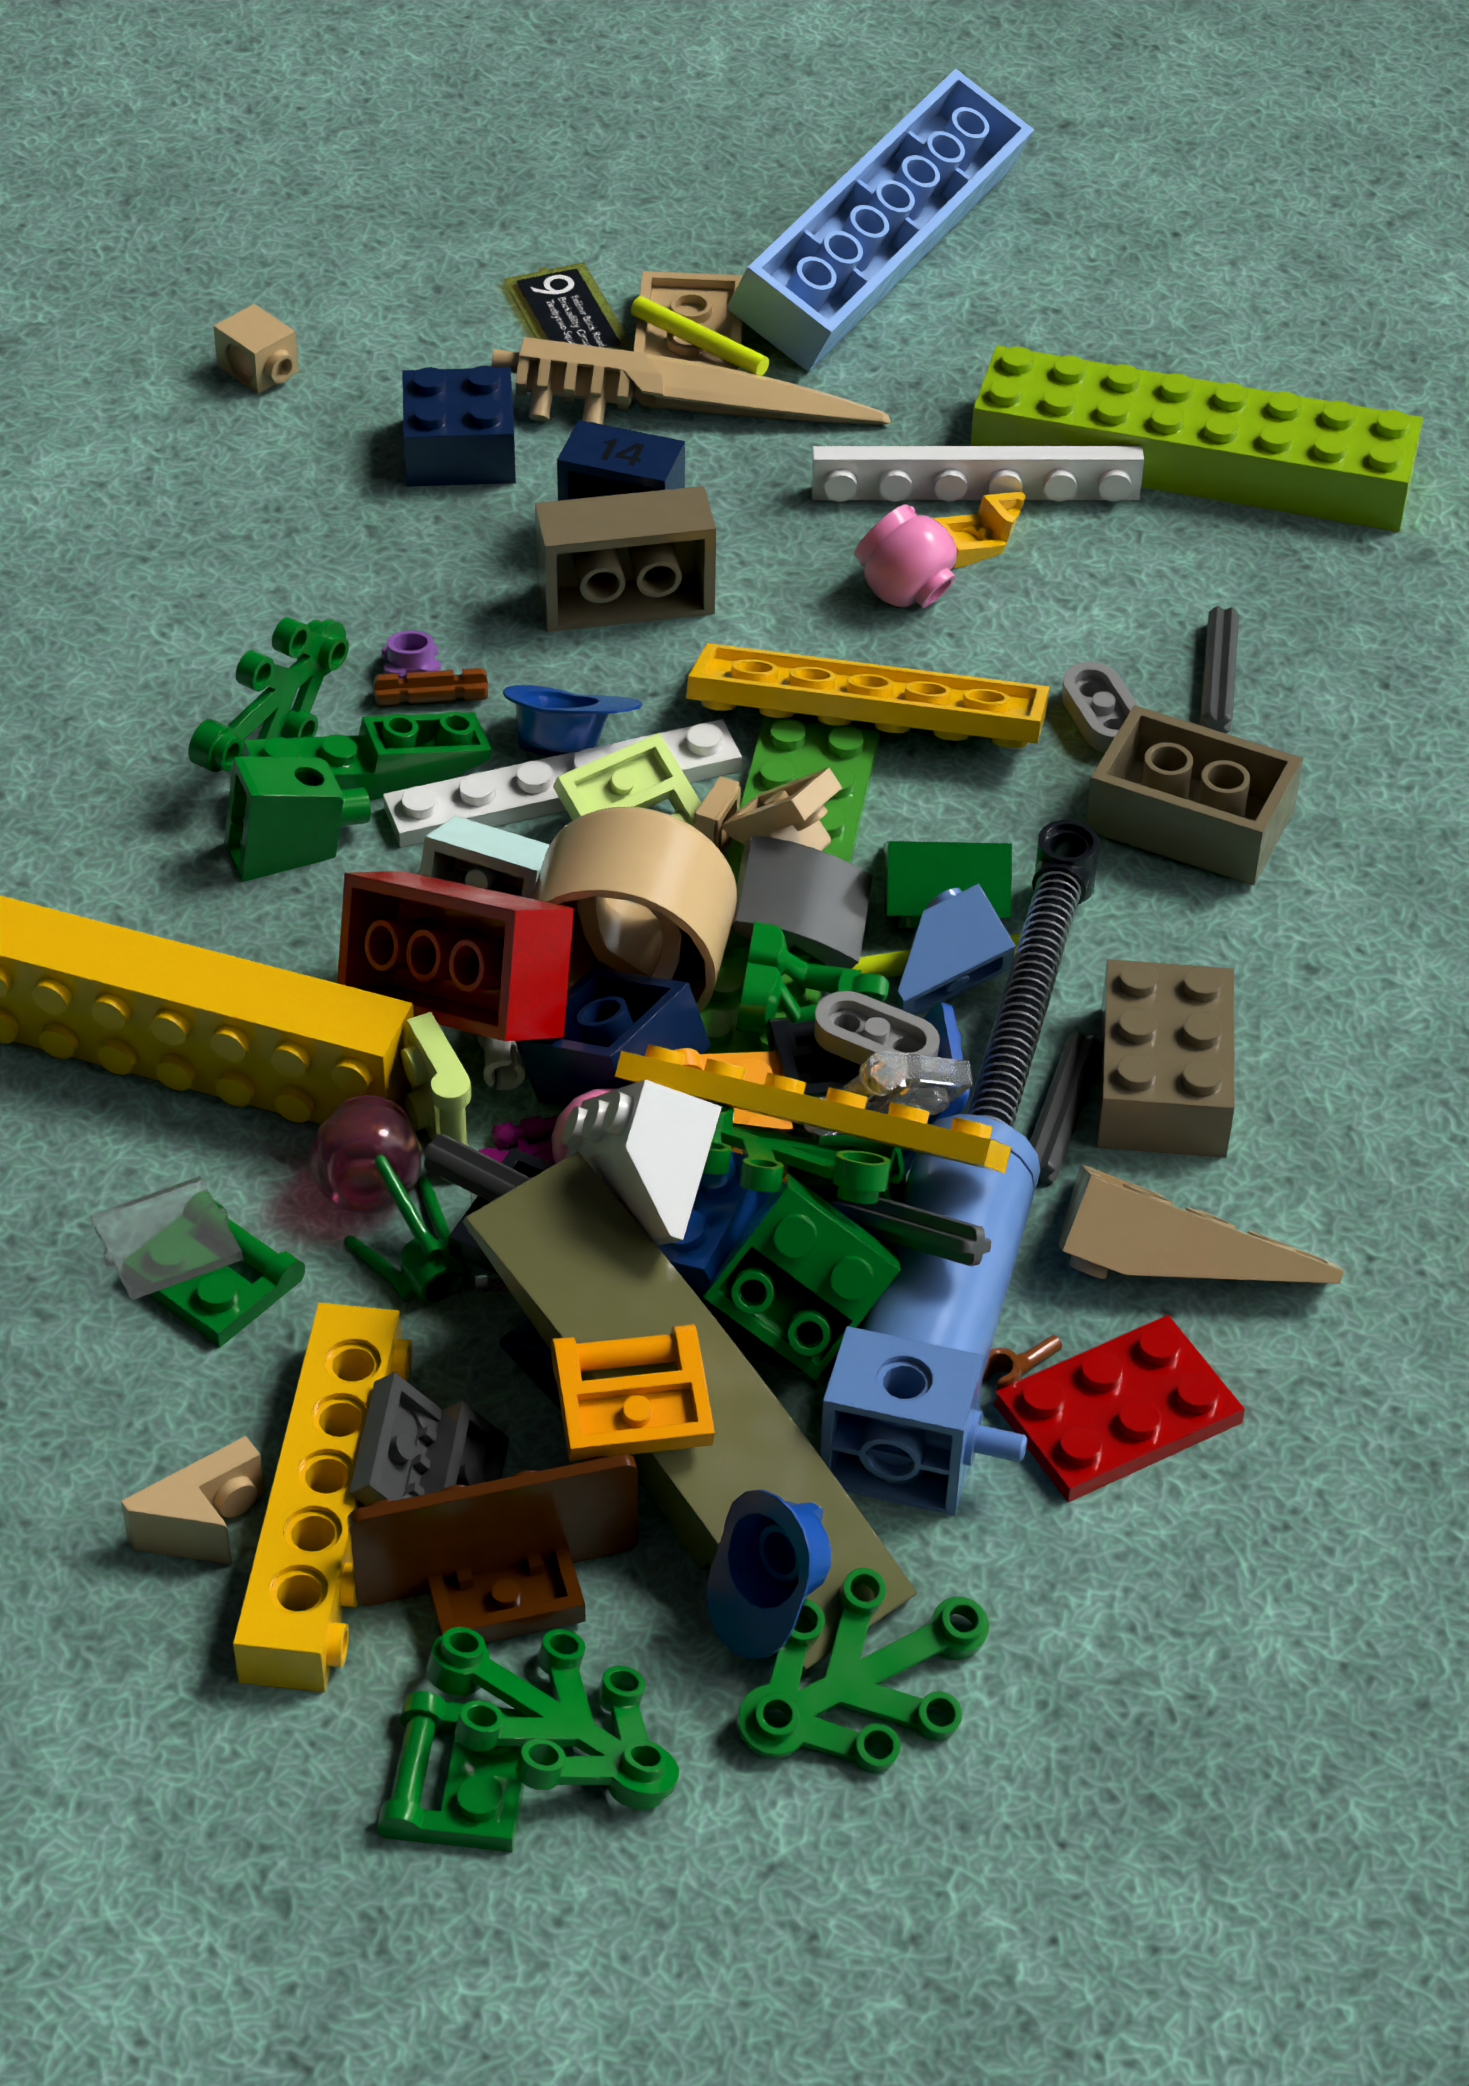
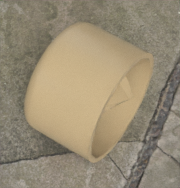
(656, 862)

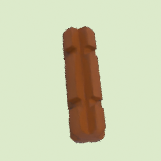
(430, 687)

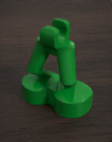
(765, 989)

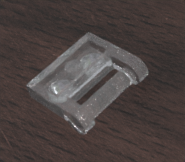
(908, 1080)

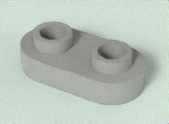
(1105, 711)
(860, 1026)

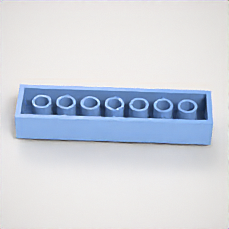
(879, 220)

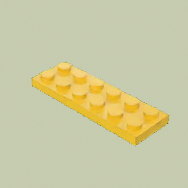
(868, 693)

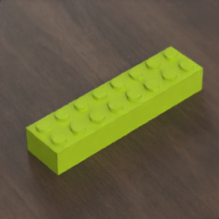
(1208, 435)

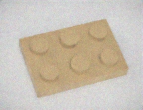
(696, 297)

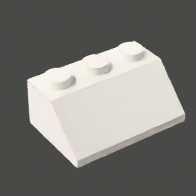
(647, 1150)

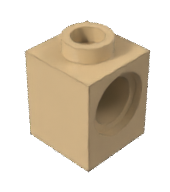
(256, 348)

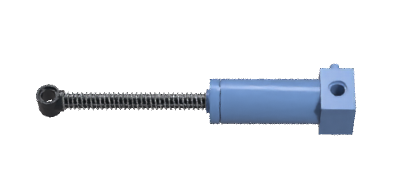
(910, 1381)

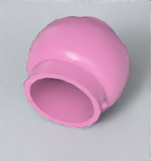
(907, 558)

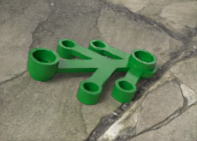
(318, 650)
(853, 1169)
(857, 1681)
(630, 1765)

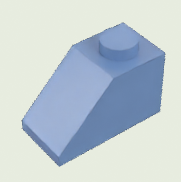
(954, 949)

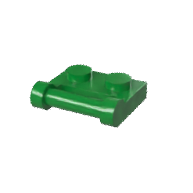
(224, 1301)
(480, 1789)

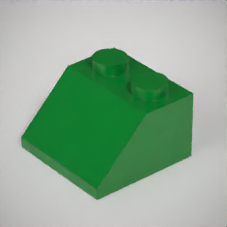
(923, 870)

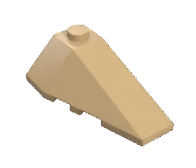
(1144, 1235)

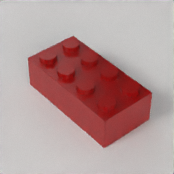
(458, 951)

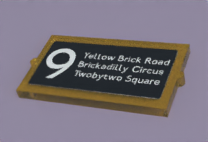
(567, 307)

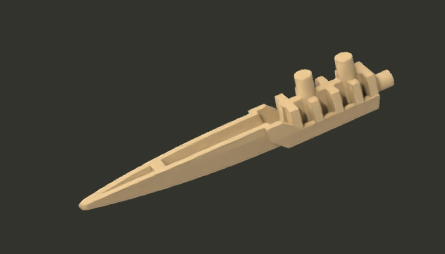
(663, 382)

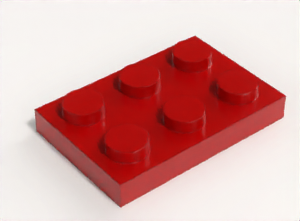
(1119, 1407)

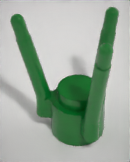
(426, 1261)

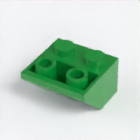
(802, 1276)

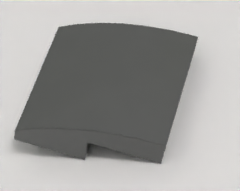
(806, 893)
(419, 1448)

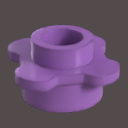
(410, 653)

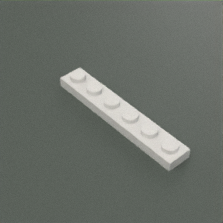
(976, 471)
(528, 790)

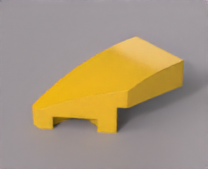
(988, 531)

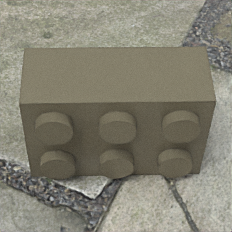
(625, 558)
(1193, 794)
(1166, 1058)

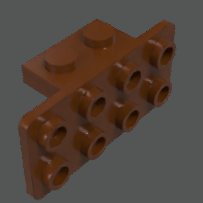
(499, 1548)

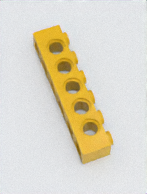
(312, 1502)

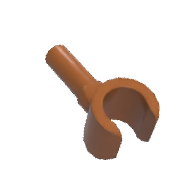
(1017, 1365)

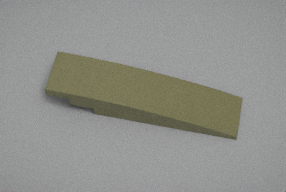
(597, 1276)

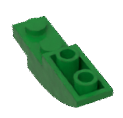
(390, 751)

